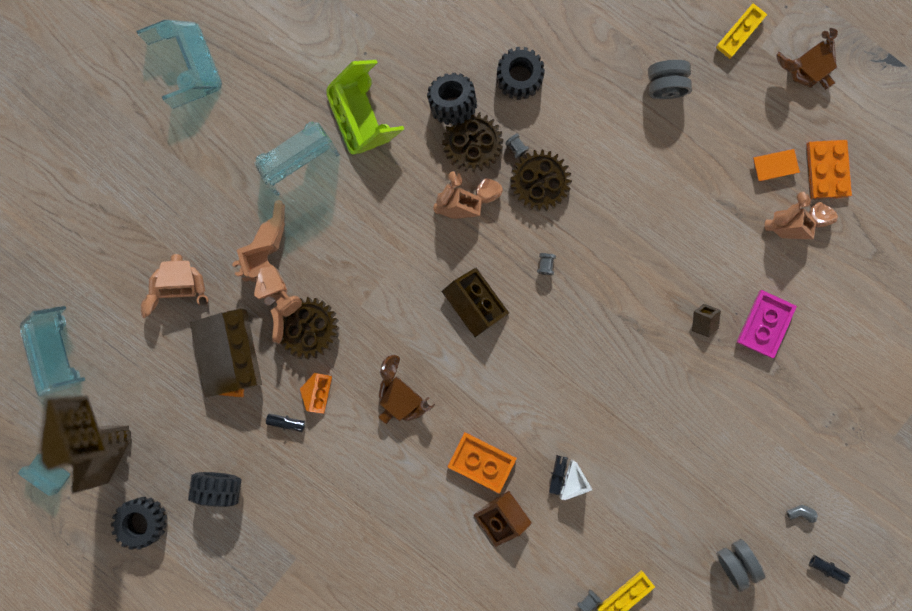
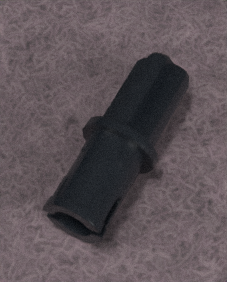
(285, 422)
(558, 475)
(829, 569)

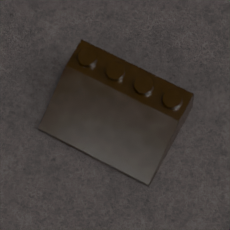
(225, 352)
(69, 433)
(100, 470)

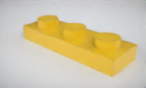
(741, 30)
(628, 594)

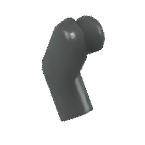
(804, 511)

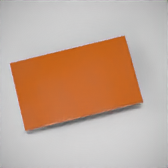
(776, 165)

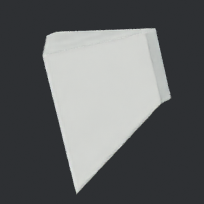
(574, 482)

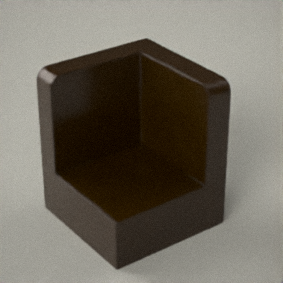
(706, 320)

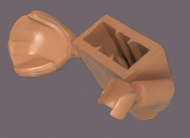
(462, 204)
(797, 222)
(173, 279)

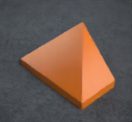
(316, 392)

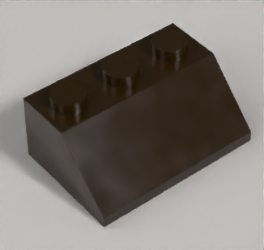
(475, 302)

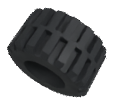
(525, 59)
(449, 87)
(214, 489)
(123, 523)

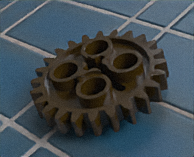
(485, 152)
(532, 166)
(322, 336)

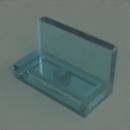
(48, 482)

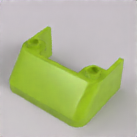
(353, 110)

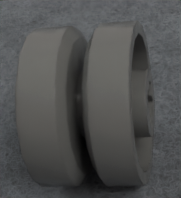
(669, 79)
(740, 565)

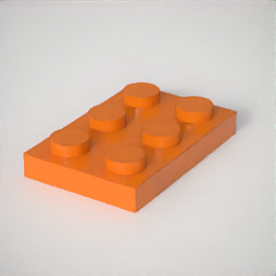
(829, 169)
(482, 462)

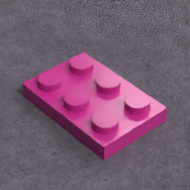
(766, 324)

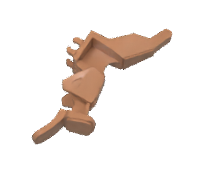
(268, 280)

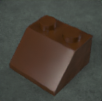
(502, 519)

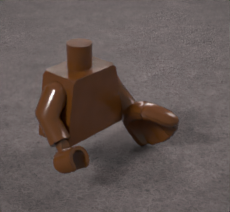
(814, 64)
(397, 396)

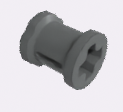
(517, 146)
(546, 264)
(590, 602)

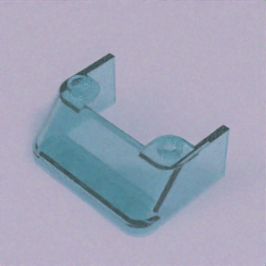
(202, 75)
(293, 154)
(47, 351)

